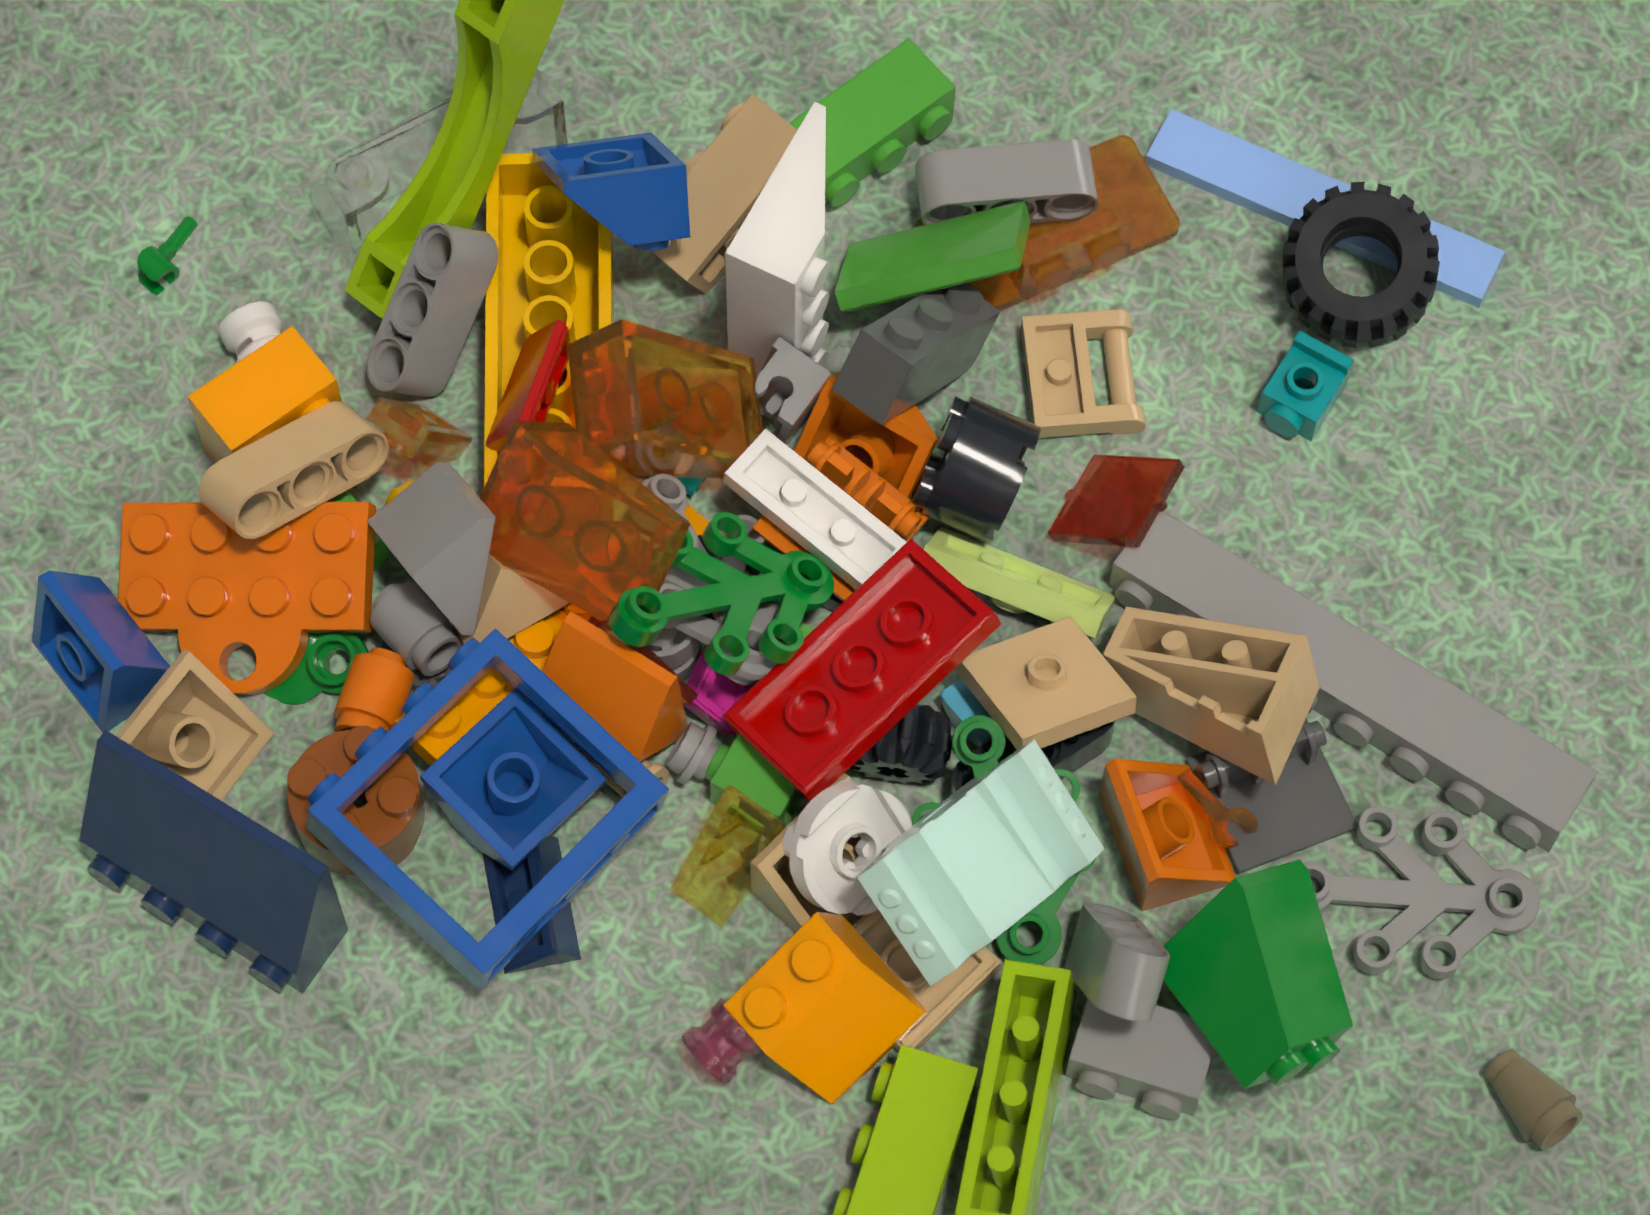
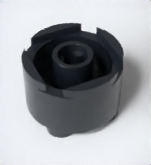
(978, 468)

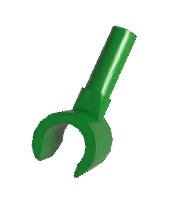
(156, 262)

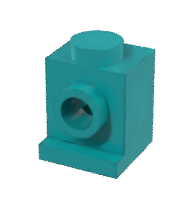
(1318, 369)

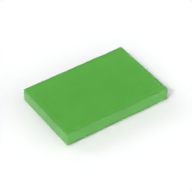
(933, 256)

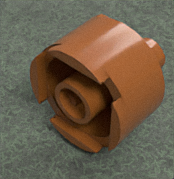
(393, 806)

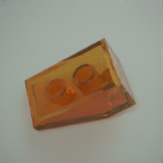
(663, 400)
(577, 518)

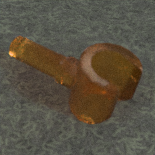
(1218, 811)

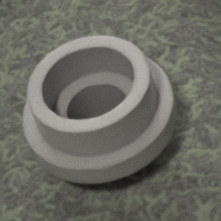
(692, 752)

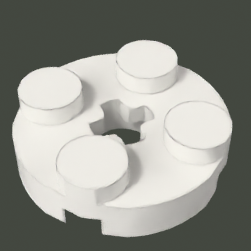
(819, 837)

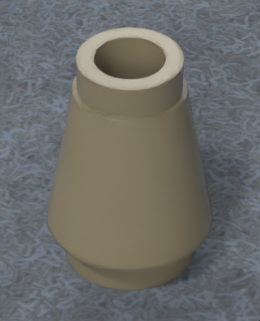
(1533, 1100)

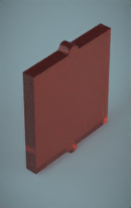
(1116, 500)

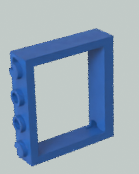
(484, 959)

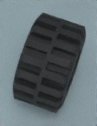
(1369, 215)

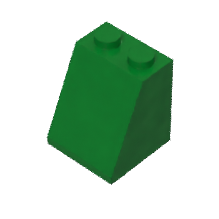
(1262, 976)

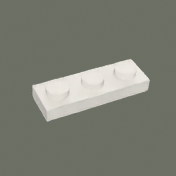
(812, 509)

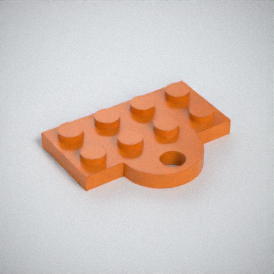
(226, 591)

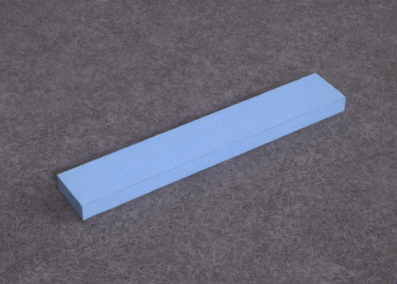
(1283, 187)

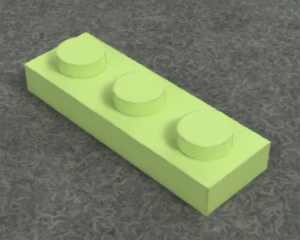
(1020, 584)

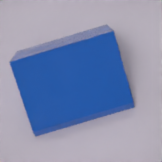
(94, 646)
(511, 781)

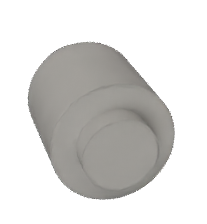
(414, 627)

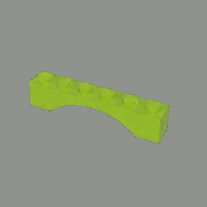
(496, 63)

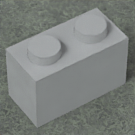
(1150, 1060)

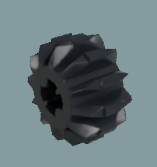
(911, 749)

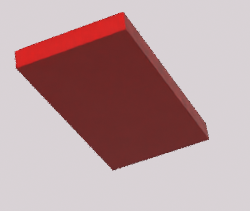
(862, 670)

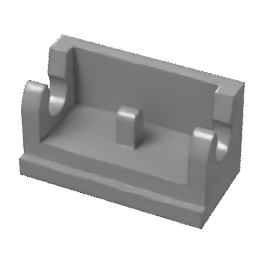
(788, 389)

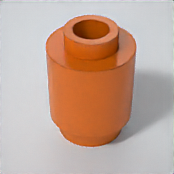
(373, 691)

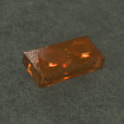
(418, 430)

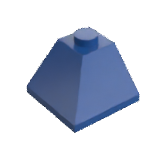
(625, 184)

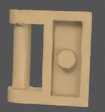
(1062, 377)

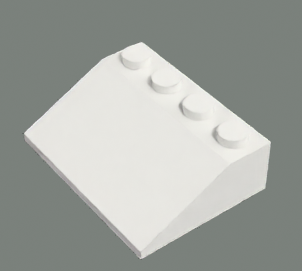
(778, 255)

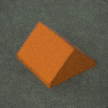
(617, 687)
(1161, 833)

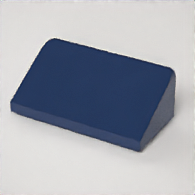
(558, 938)

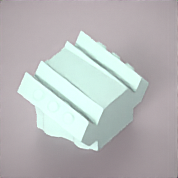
(980, 861)

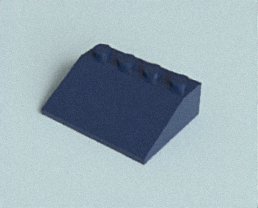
(209, 867)

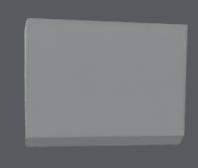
(441, 540)

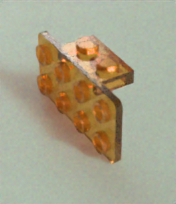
(1128, 219)

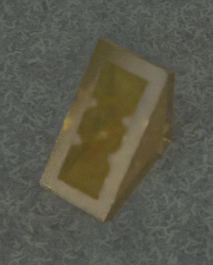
(718, 867)

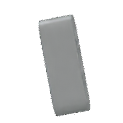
(1049, 175)
(432, 310)
(1117, 962)

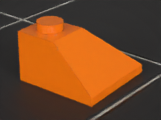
(892, 450)

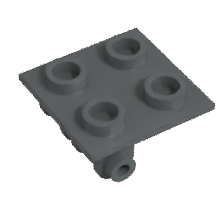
(1292, 815)

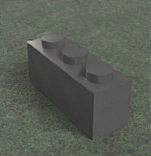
(915, 350)

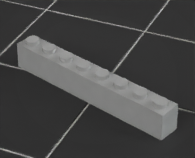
(1368, 686)

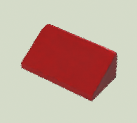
(532, 381)

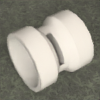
(249, 328)

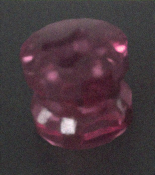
(720, 1043)

